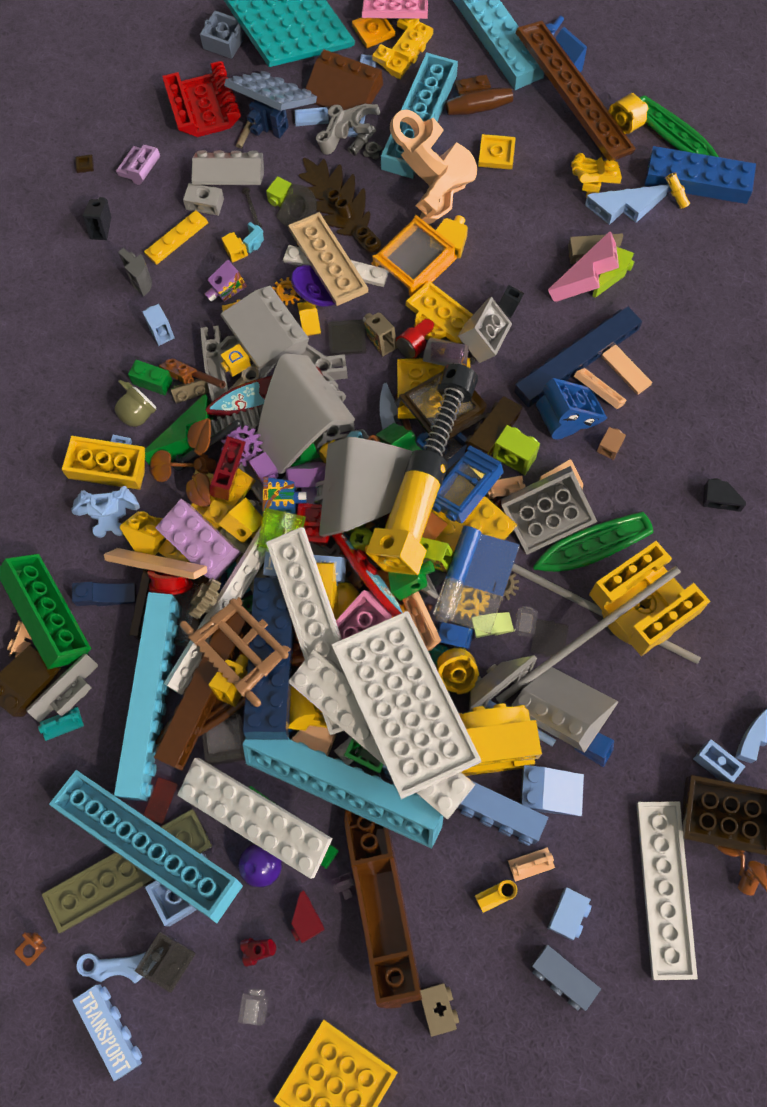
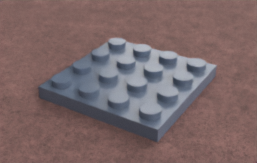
(271, 90)

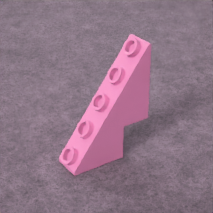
(584, 274)

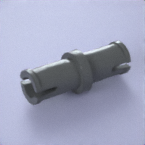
(361, 140)

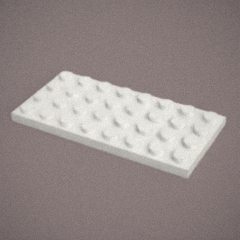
(405, 704)

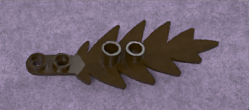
(340, 204)

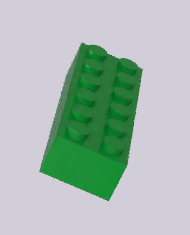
(43, 610)

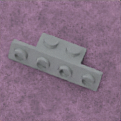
(65, 690)

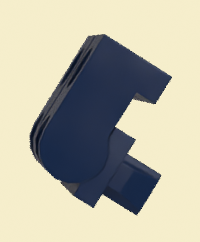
(266, 117)

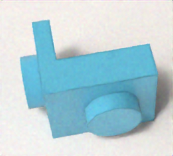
(254, 239)

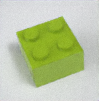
(516, 449)

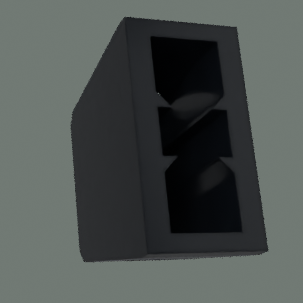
(97, 218)

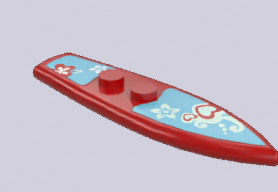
(368, 574)

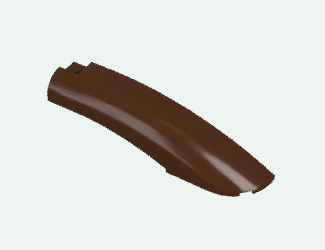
(382, 912)

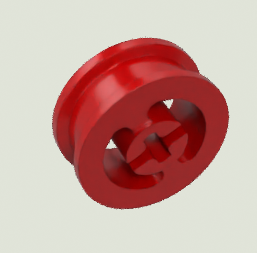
(168, 584)

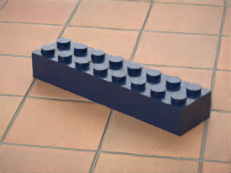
(271, 718)

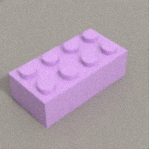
(198, 539)

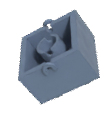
(222, 34)

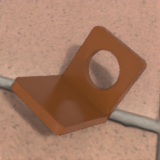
(36, 941)

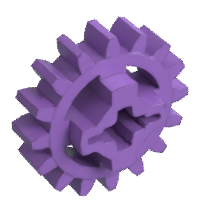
(253, 439)

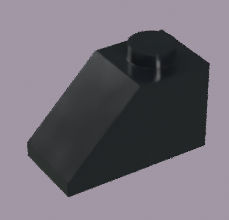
(722, 495)

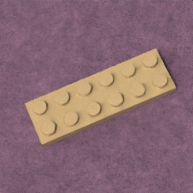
(328, 259)

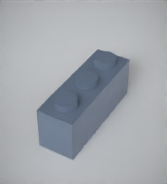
(565, 978)

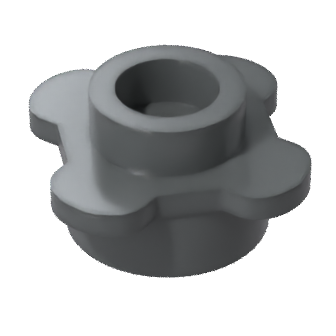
(372, 146)

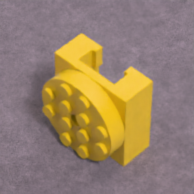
(665, 609)
(502, 738)

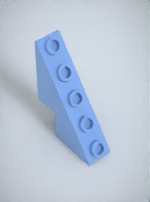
(632, 202)

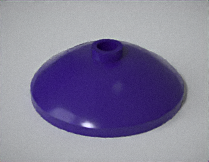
(310, 287)

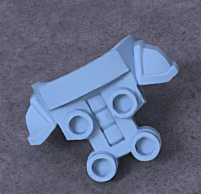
(106, 509)

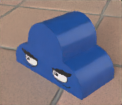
(568, 408)

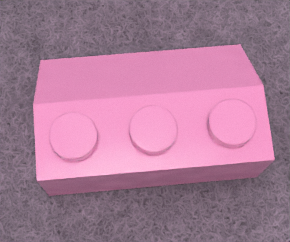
(361, 615)

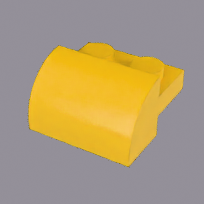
(304, 713)

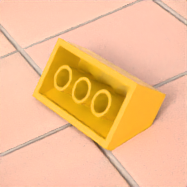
(105, 462)

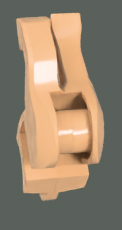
(443, 173)

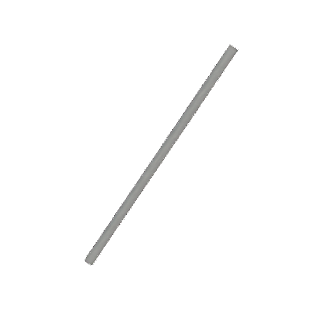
(593, 607)
(588, 634)

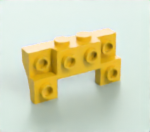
(406, 49)

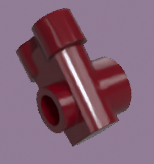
(256, 950)

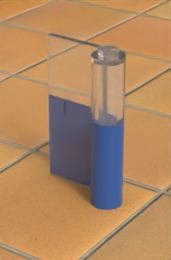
(476, 580)

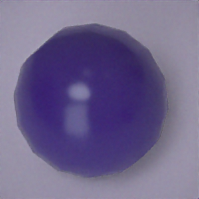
(258, 866)

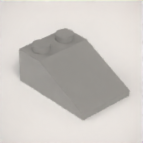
(485, 331)

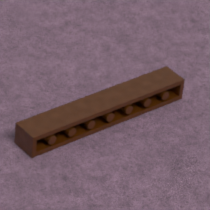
(198, 699)

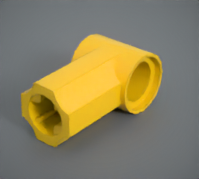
(493, 896)

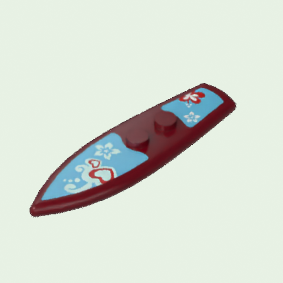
(241, 397)

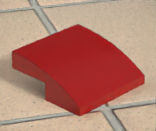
(312, 521)

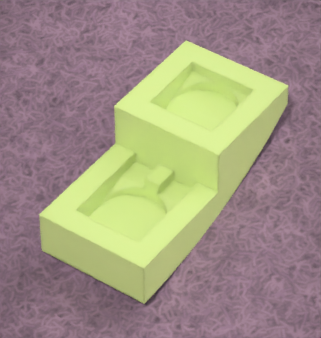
(501, 625)

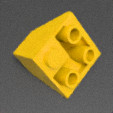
(142, 534)

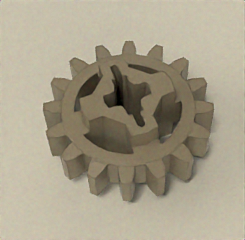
(204, 598)

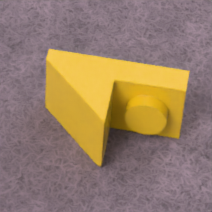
(309, 318)

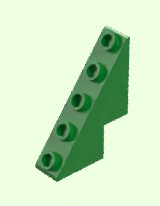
(176, 436)

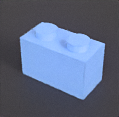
(158, 324)
(719, 762)
(569, 914)

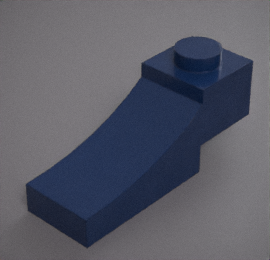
(103, 594)

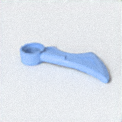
(109, 967)

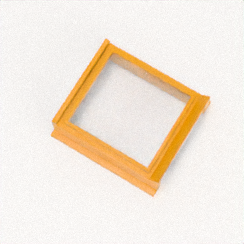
(416, 255)

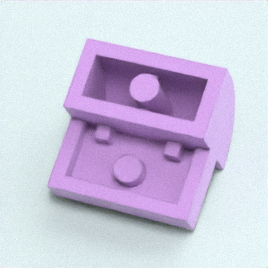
(138, 163)

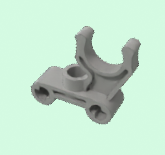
(341, 122)

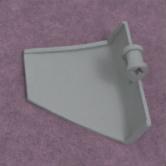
(298, 410)
(359, 483)

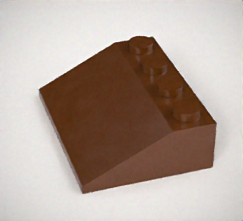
(343, 81)

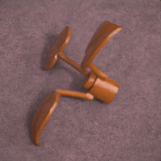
(199, 488)
(750, 879)

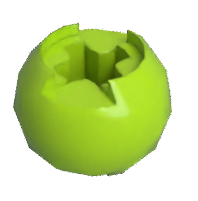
(356, 539)

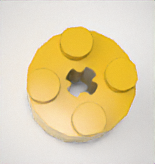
(629, 113)
(461, 660)

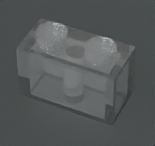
(253, 1007)

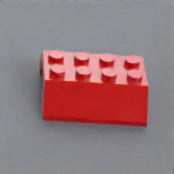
(203, 102)

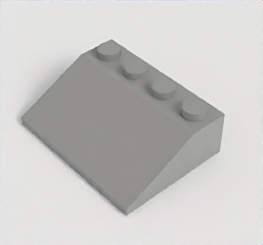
(265, 327)
(548, 510)
(566, 707)

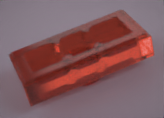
(160, 800)

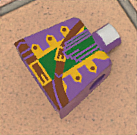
(225, 282)

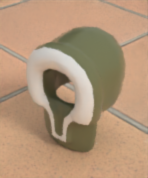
(134, 406)

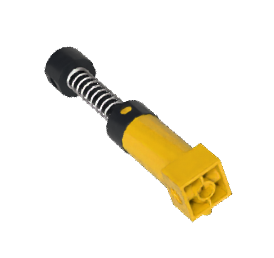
(399, 545)

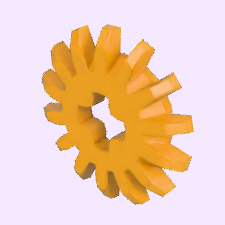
(280, 290)

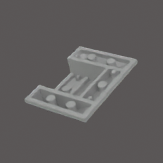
(498, 678)

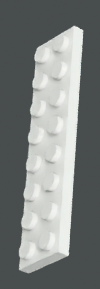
(255, 817)
(666, 891)

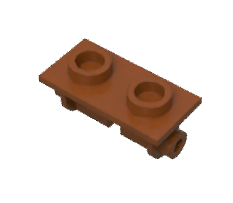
(179, 370)

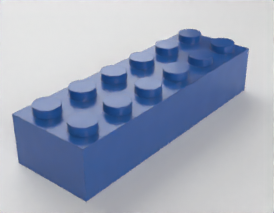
(702, 174)

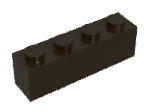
(486, 434)

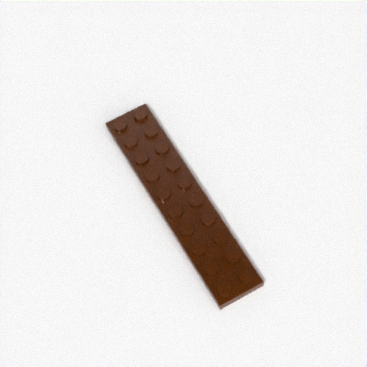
(575, 91)

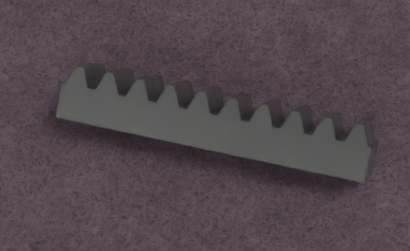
(249, 418)

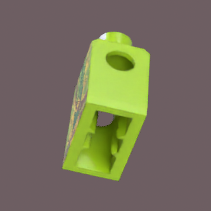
(438, 552)

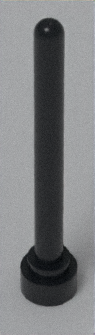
(213, 439)

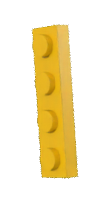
(176, 237)

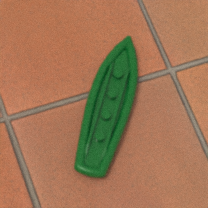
(675, 130)
(595, 543)

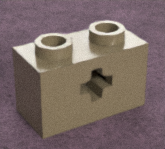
(436, 1023)

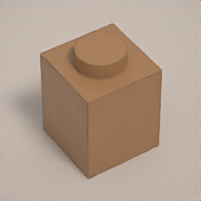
(611, 443)

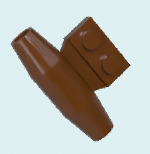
(477, 96)

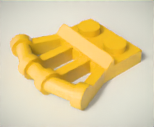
(593, 170)

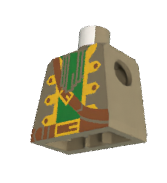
(379, 326)

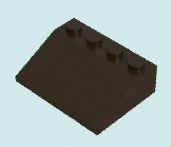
(725, 814)

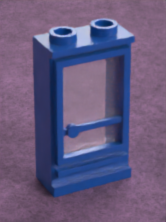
(467, 484)

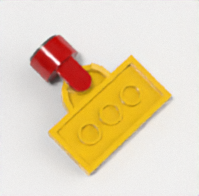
(435, 317)

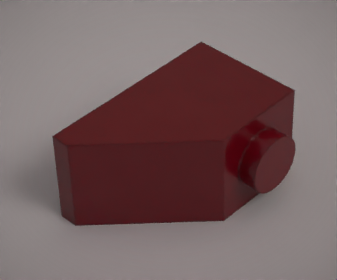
(306, 920)

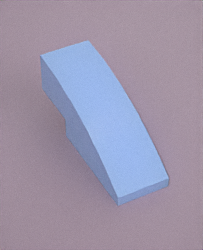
(753, 738)

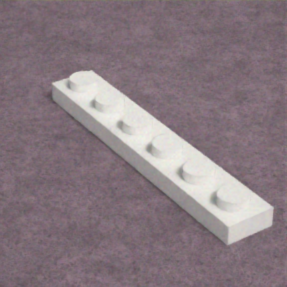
(369, 273)

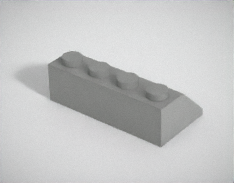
(227, 168)

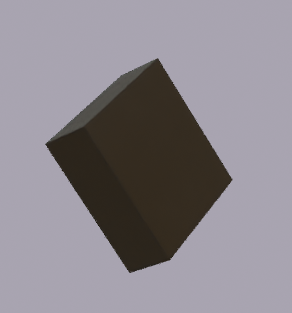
(84, 163)

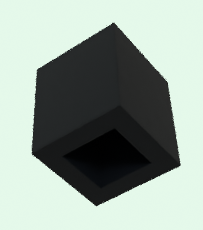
(510, 300)

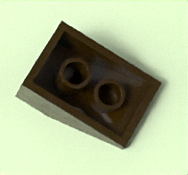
(24, 681)

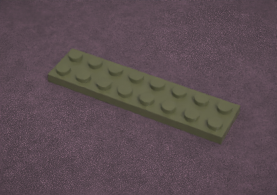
(113, 878)

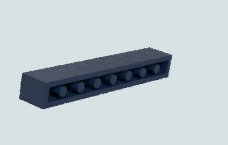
(579, 355)

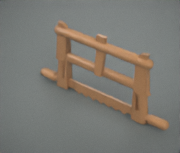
(262, 667)

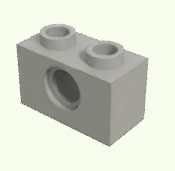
(203, 199)

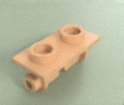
(505, 487)
(19, 645)
(531, 864)

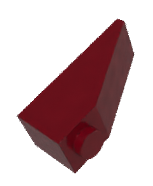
(227, 468)

